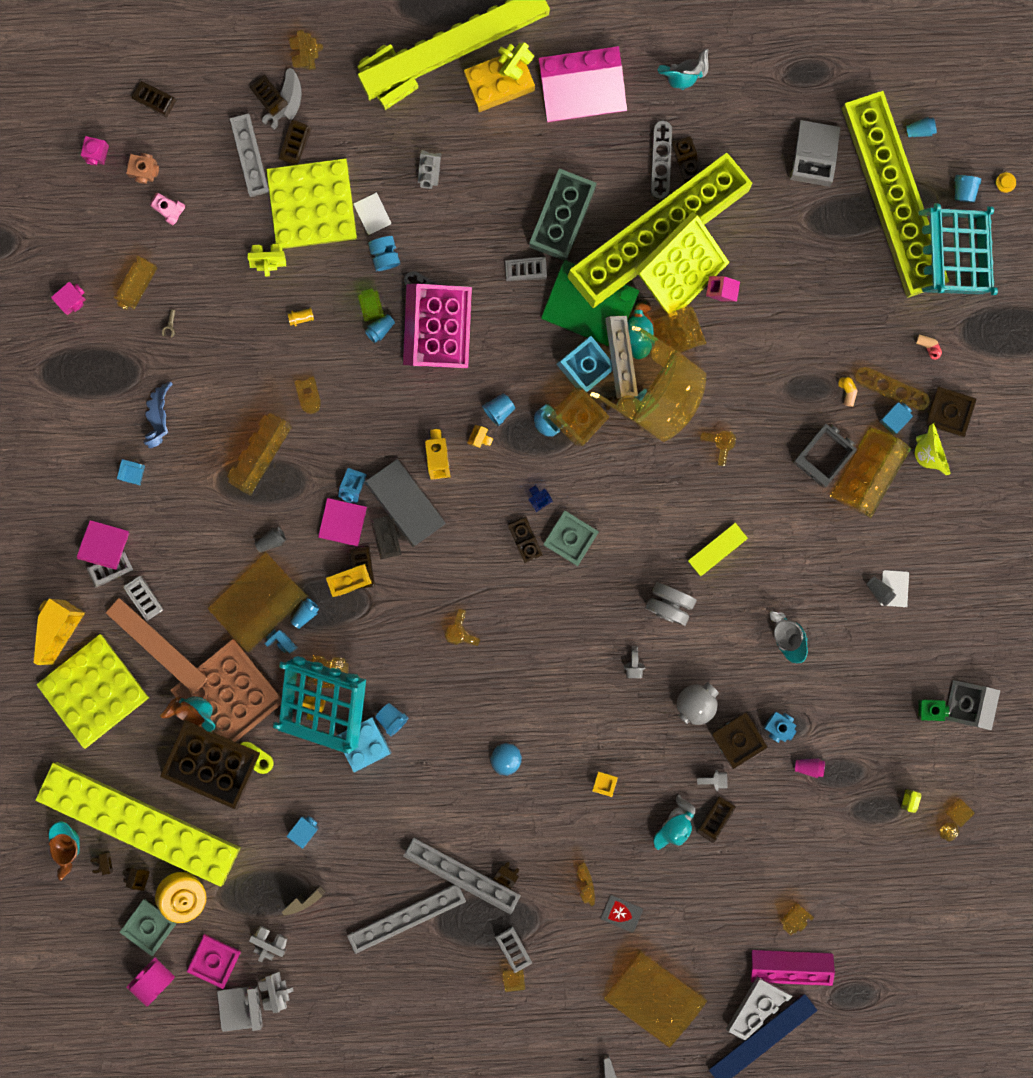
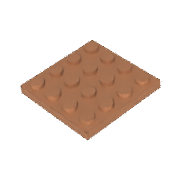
(235, 690)

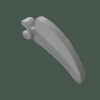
(292, 94)

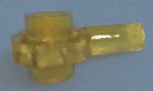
(725, 442)
(456, 633)

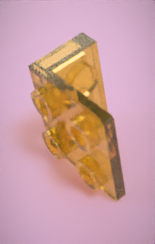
(680, 330)

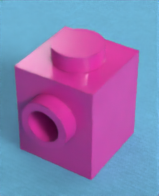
(94, 151)
(723, 288)
(69, 298)

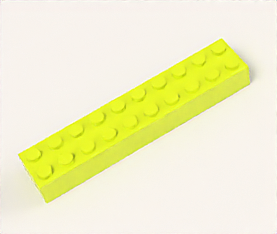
(891, 188)
(617, 259)
(138, 824)

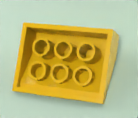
(54, 628)

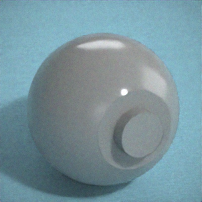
(697, 704)

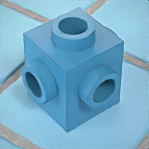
(773, 724)

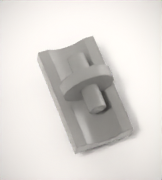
(429, 169)
(276, 947)
(277, 992)

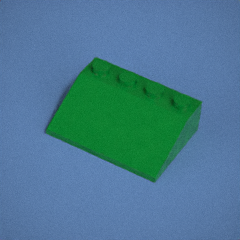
(572, 311)

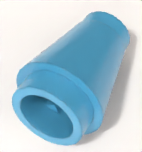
(922, 128)
(379, 328)
(304, 613)

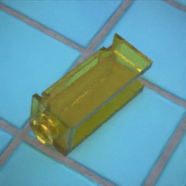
(135, 283)

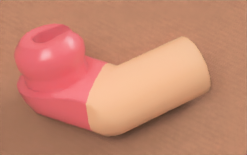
(931, 345)

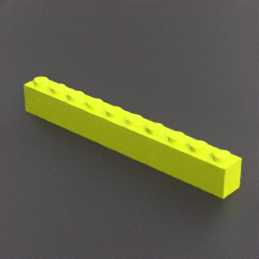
(450, 45)

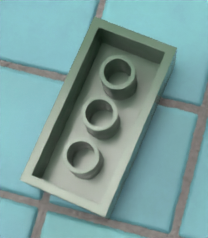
(562, 215)

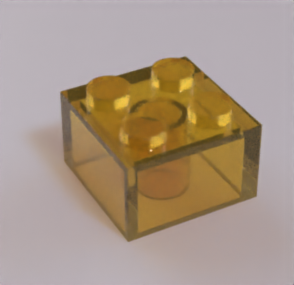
(578, 416)

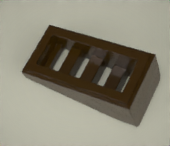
(277, 105)
(167, 106)
(307, 130)
(353, 552)
(705, 833)

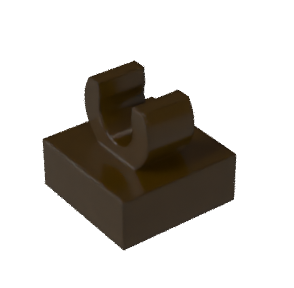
(105, 864)
(506, 877)
(137, 878)

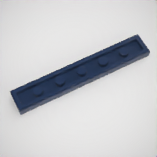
(764, 1038)

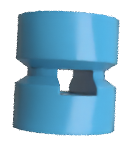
(384, 253)

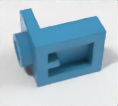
(351, 485)
(284, 644)

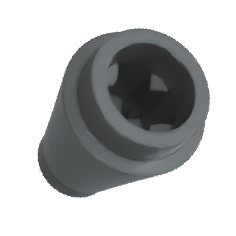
(270, 540)
(881, 591)

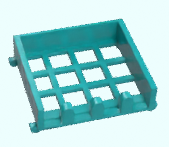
(937, 250)
(330, 675)

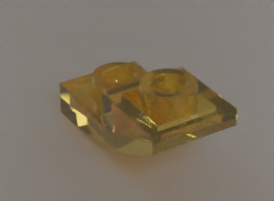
(587, 893)

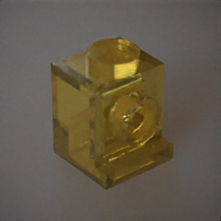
(796, 919)

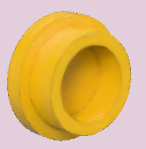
(1005, 182)

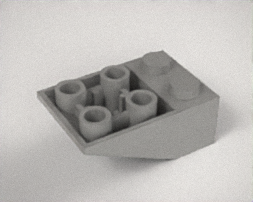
(815, 153)

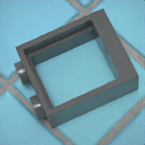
(813, 472)

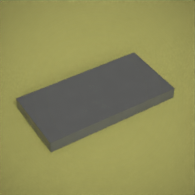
(405, 503)

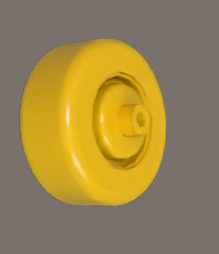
(180, 897)

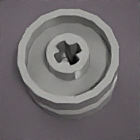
(670, 604)

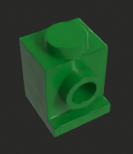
(925, 710)

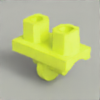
(520, 53)
(266, 260)

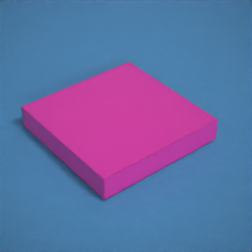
(342, 522)
(103, 545)
(213, 961)

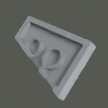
(757, 1005)

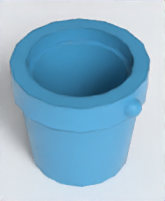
(966, 188)
(499, 409)
(391, 719)

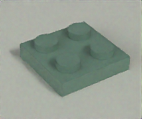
(571, 538)
(147, 927)

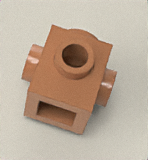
(137, 163)

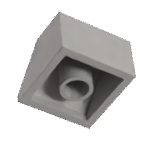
(972, 705)

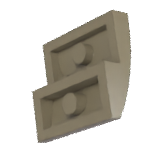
(300, 903)

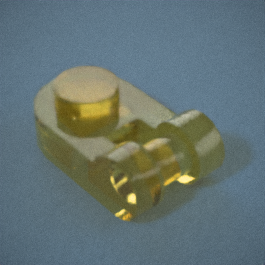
(309, 402)

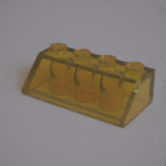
(870, 471)

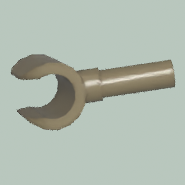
(170, 324)

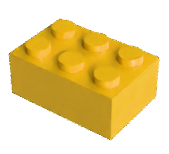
(493, 89)

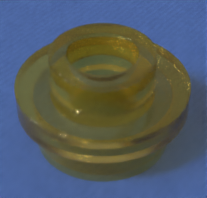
(949, 831)

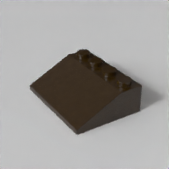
(210, 765)

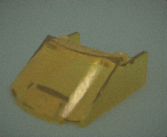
(670, 399)

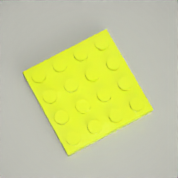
(311, 203)
(682, 265)
(92, 691)

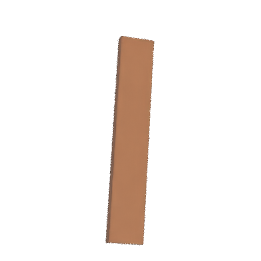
(157, 645)

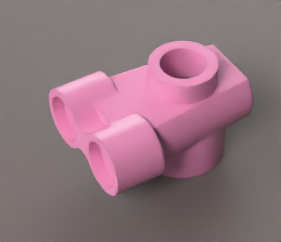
(171, 209)

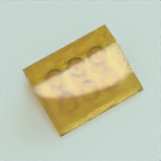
(259, 454)
(257, 602)
(655, 998)

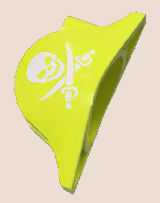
(930, 452)

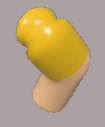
(850, 389)

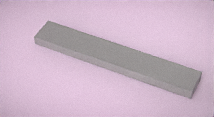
(462, 876)
(406, 918)

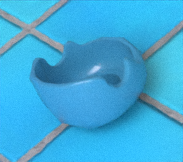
(543, 423)
(506, 759)

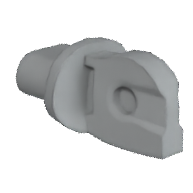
(634, 668)
(719, 780)

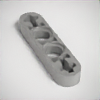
(661, 160)

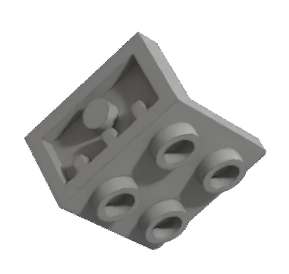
(240, 1008)

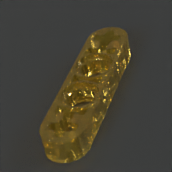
(890, 392)

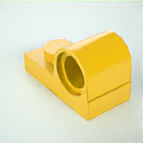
(348, 580)

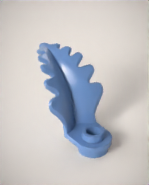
(157, 416)

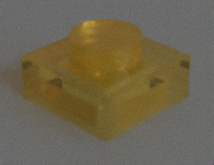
(959, 812)
(513, 981)

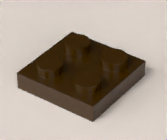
(951, 411)

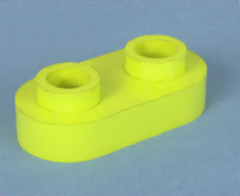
(263, 755)

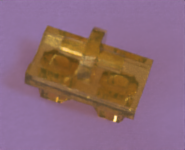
(308, 50)

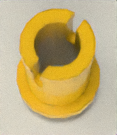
(300, 316)

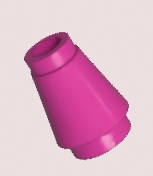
(810, 767)

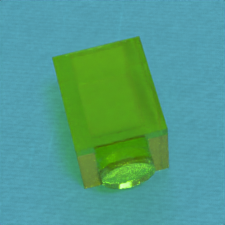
(371, 305)

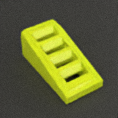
(911, 801)

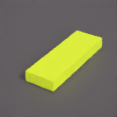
(717, 549)

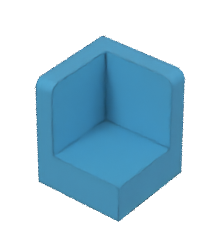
(131, 472)

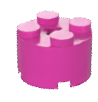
(150, 982)

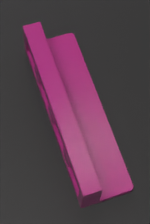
(793, 967)

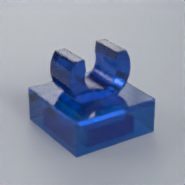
(539, 498)

